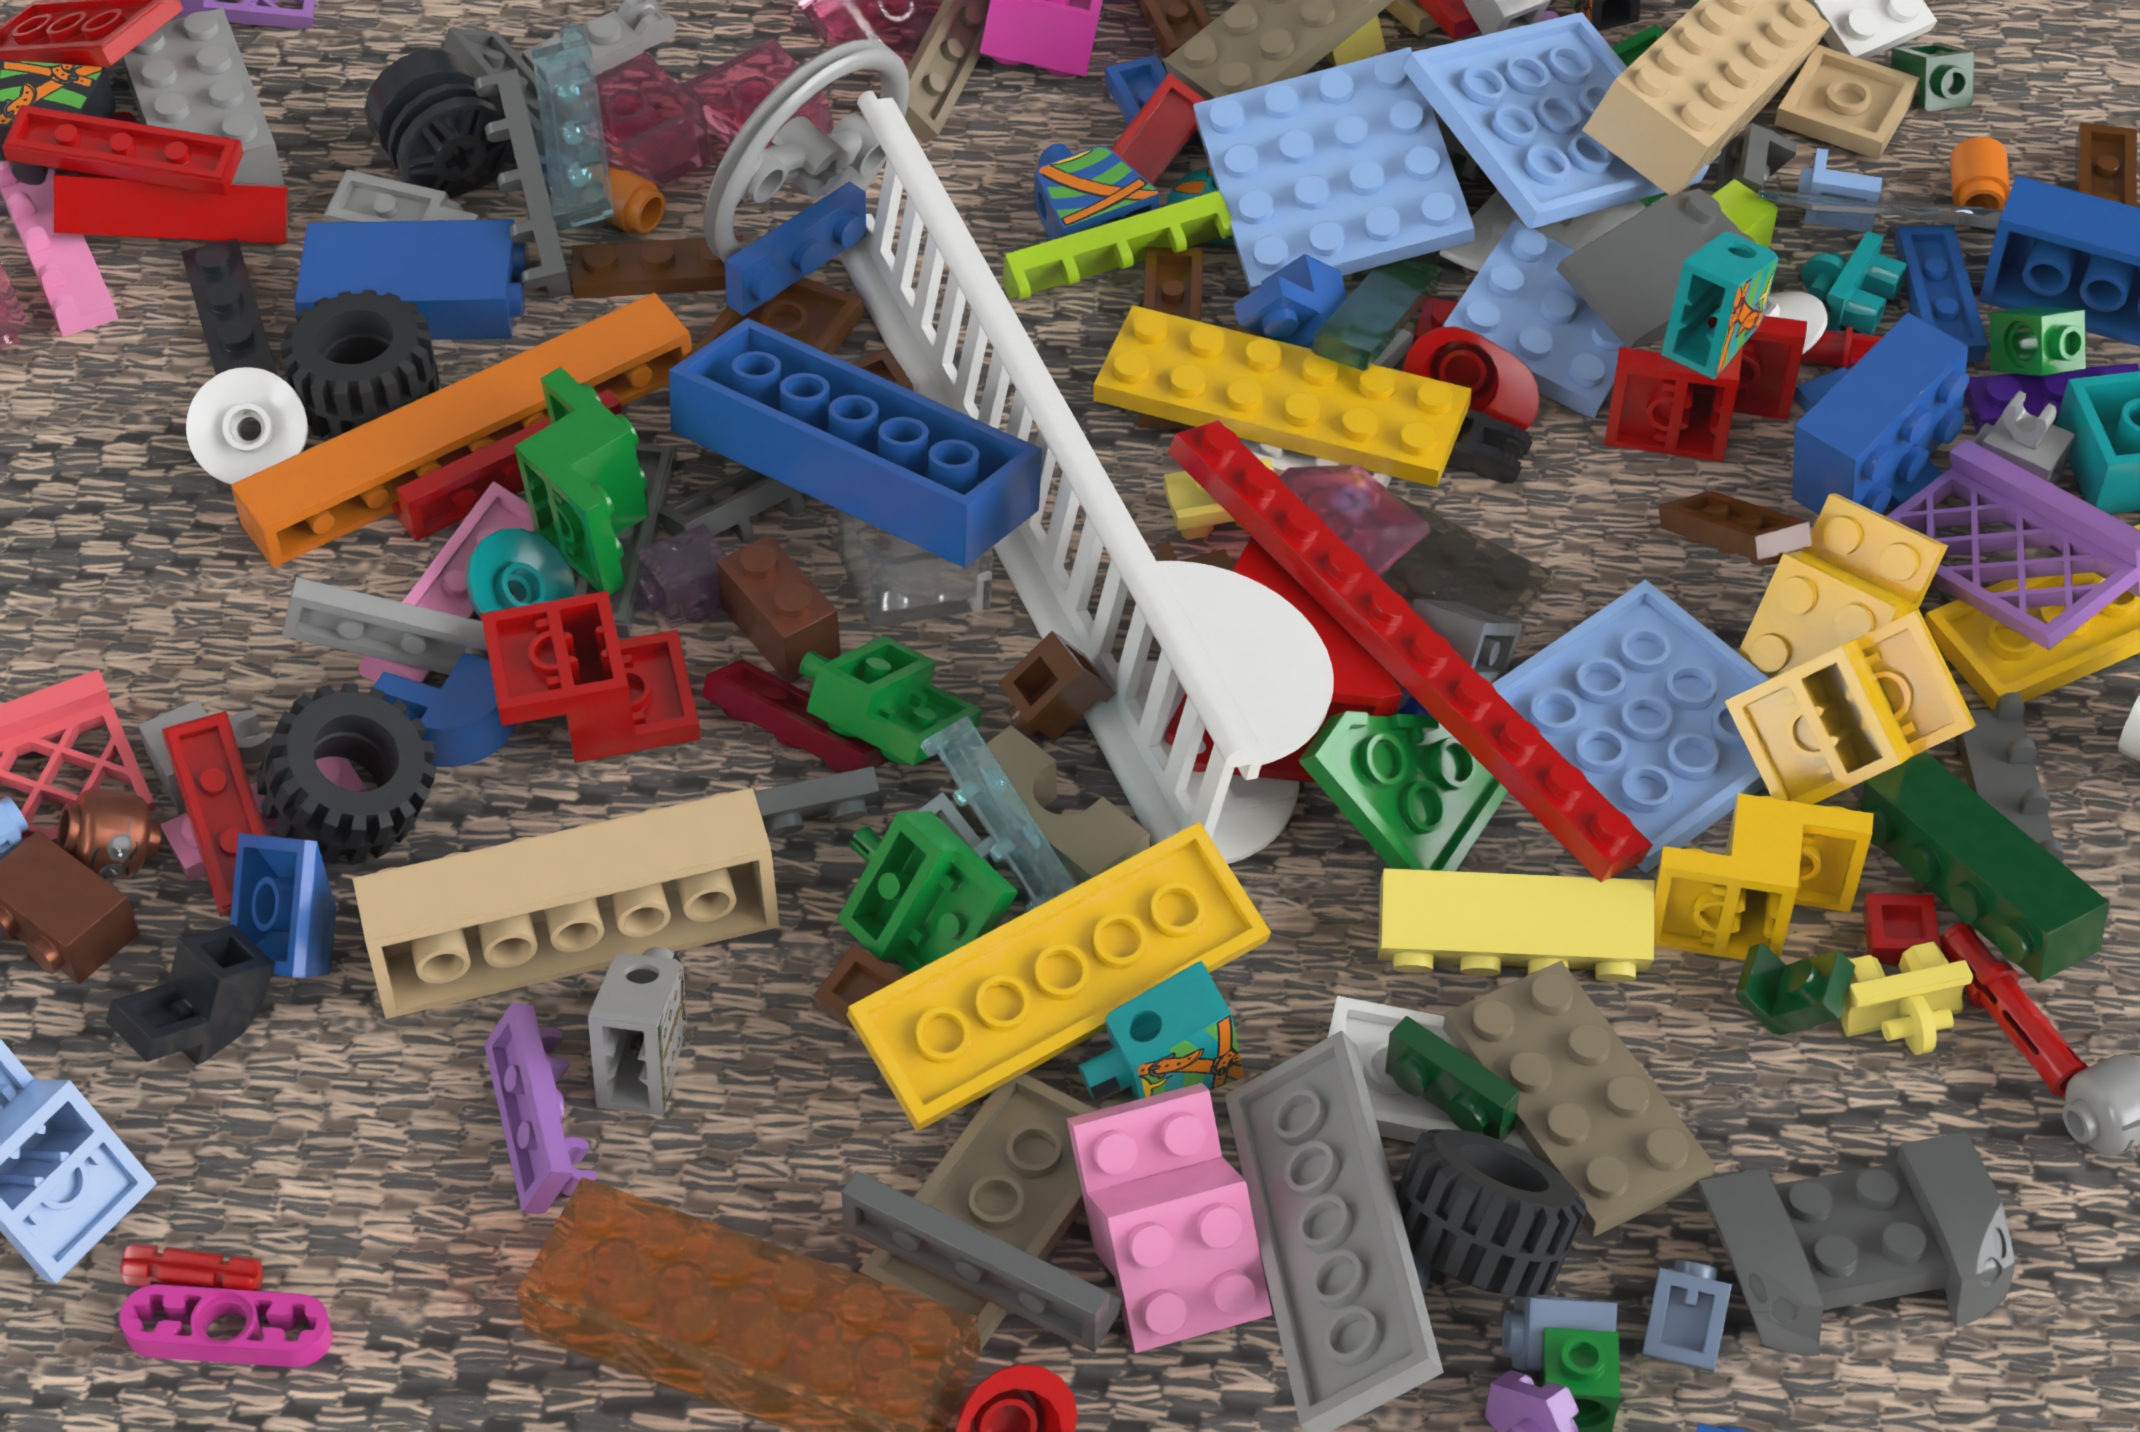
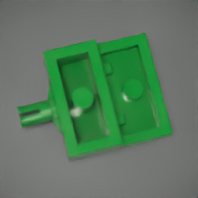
(883, 698)
(922, 892)

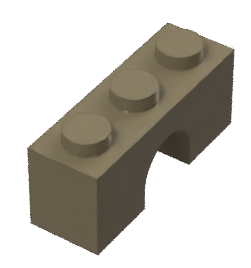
(1082, 841)

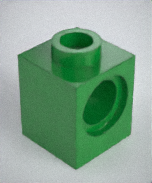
(2037, 340)
(1590, 1369)

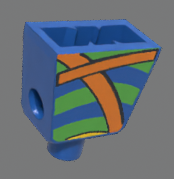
(1087, 190)

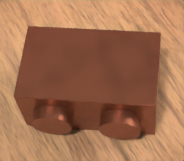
(777, 606)
(62, 909)

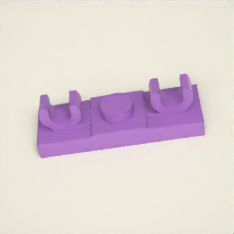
(533, 1109)

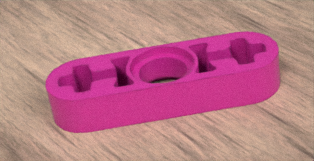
(207, 1304)

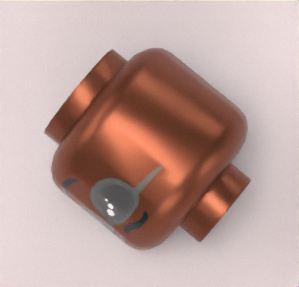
(109, 832)

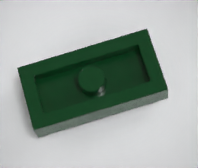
(1451, 1081)

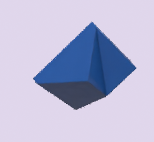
(285, 903)

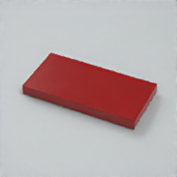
(82, 30)

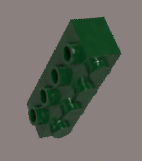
(1984, 867)

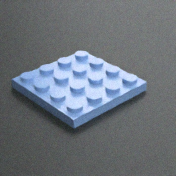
(1521, 114)
(1334, 169)
(1644, 714)

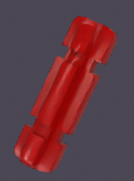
(189, 1268)

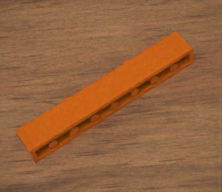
(357, 473)

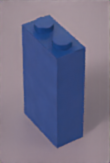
(450, 269)

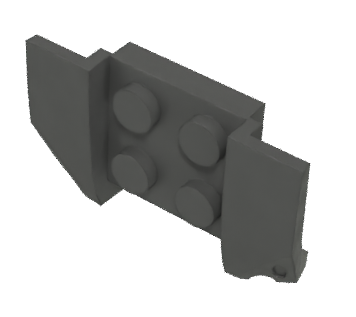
(1864, 1238)

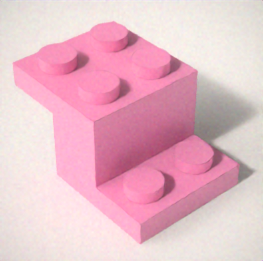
(1169, 1217)

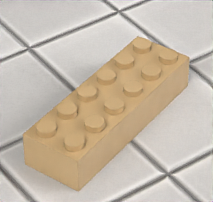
(1703, 85)
(567, 901)

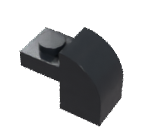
(206, 1004)

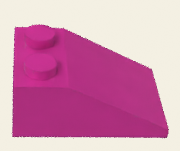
(1042, 34)

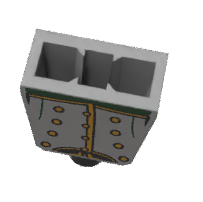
(636, 998)

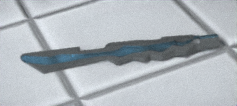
(1955, 215)

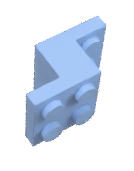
(59, 1171)

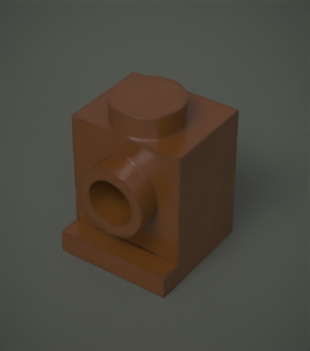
(1053, 687)

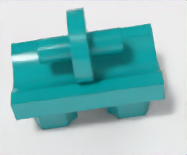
(1846, 284)

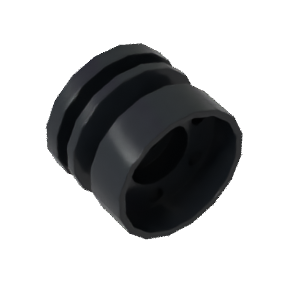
(435, 123)

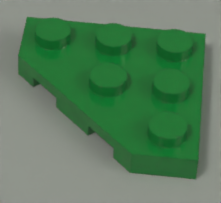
(1404, 786)

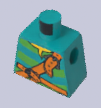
(1723, 281)
(1167, 1040)

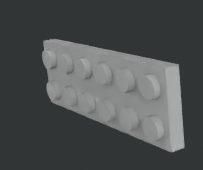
(1331, 1236)

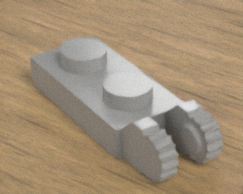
(613, 35)

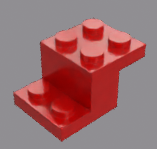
(1687, 414)
(571, 664)

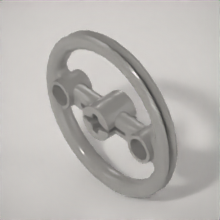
(800, 147)

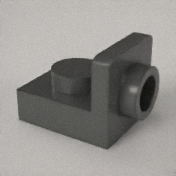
(1753, 157)

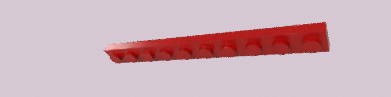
(1412, 651)

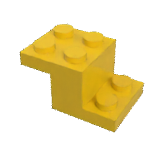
(1841, 587)
(1851, 712)
(1772, 859)

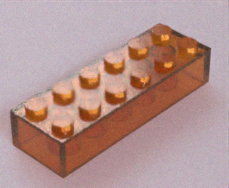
(744, 1320)

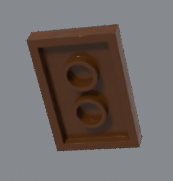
(803, 311)

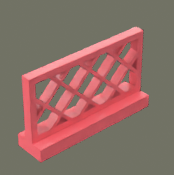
(60, 716)

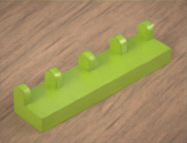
(1115, 245)

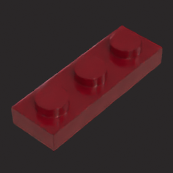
(781, 708)

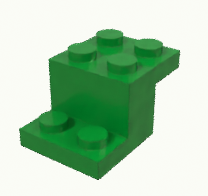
(583, 480)

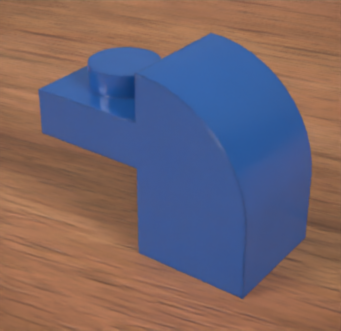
(1293, 302)
(459, 717)

